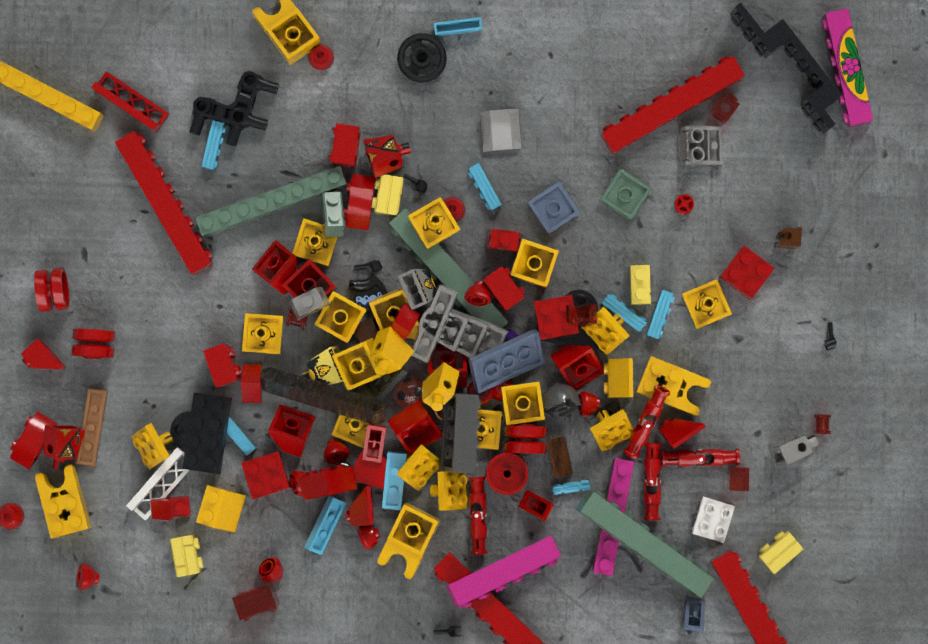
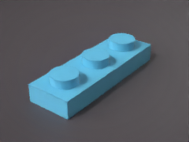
(393, 483)
(325, 525)

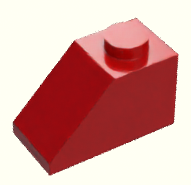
(41, 357)

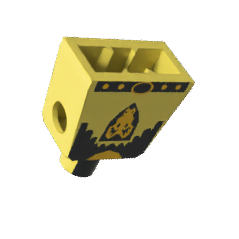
(323, 367)

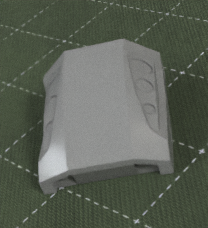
(500, 130)
(700, 145)

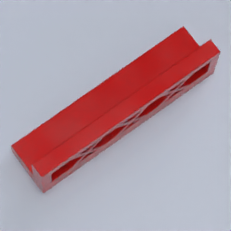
(115, 99)

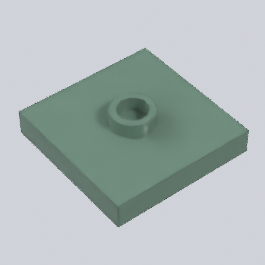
(625, 194)

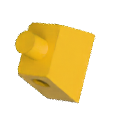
(389, 351)
(440, 386)

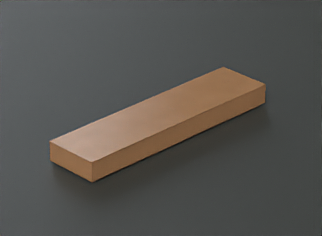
(92, 424)

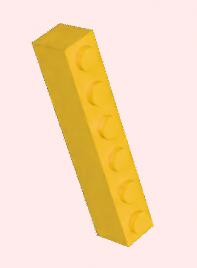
(49, 97)

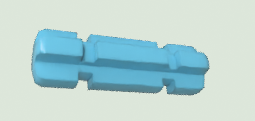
(571, 487)

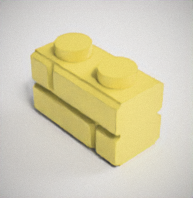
(388, 195)
(639, 284)
(780, 551)
(186, 555)

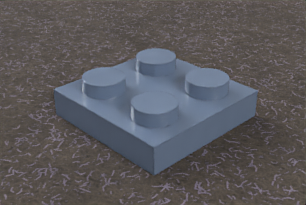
(553, 207)

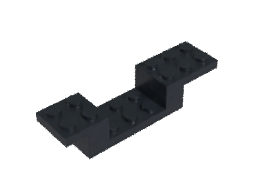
(780, 36)

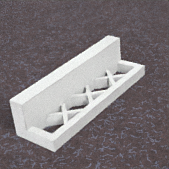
(155, 479)

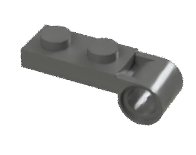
(382, 386)

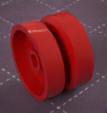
(51, 289)
(93, 343)
(525, 439)
(512, 483)

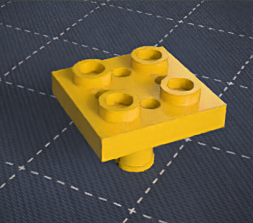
(445, 224)
(303, 249)
(719, 309)
(253, 323)
(607, 332)
(491, 420)
(343, 429)
(611, 429)
(151, 445)
(419, 467)
(450, 491)

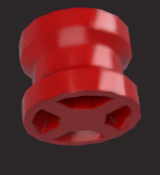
(686, 202)

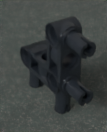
(243, 104)

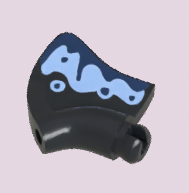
(367, 290)

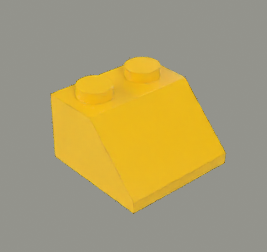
(534, 263)
(340, 317)
(619, 378)
(522, 403)
(221, 508)

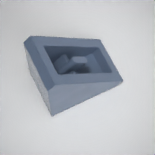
(693, 615)

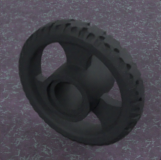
(411, 71)

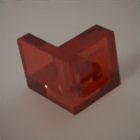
(581, 316)
(738, 478)

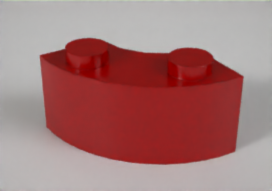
(360, 202)
(31, 442)

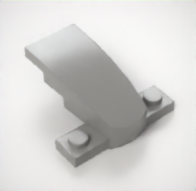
(454, 329)

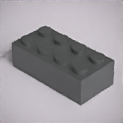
(460, 433)

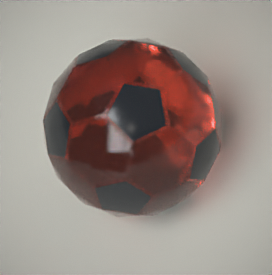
(408, 391)

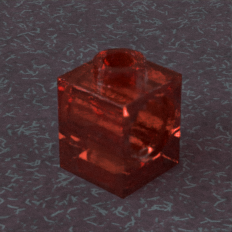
(723, 116)

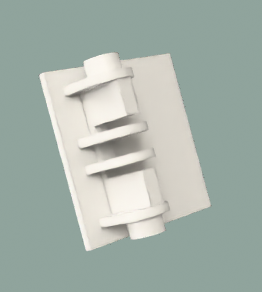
(713, 519)

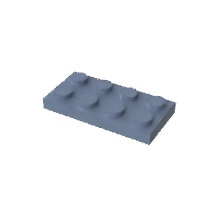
(506, 361)

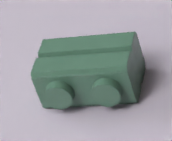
(332, 214)

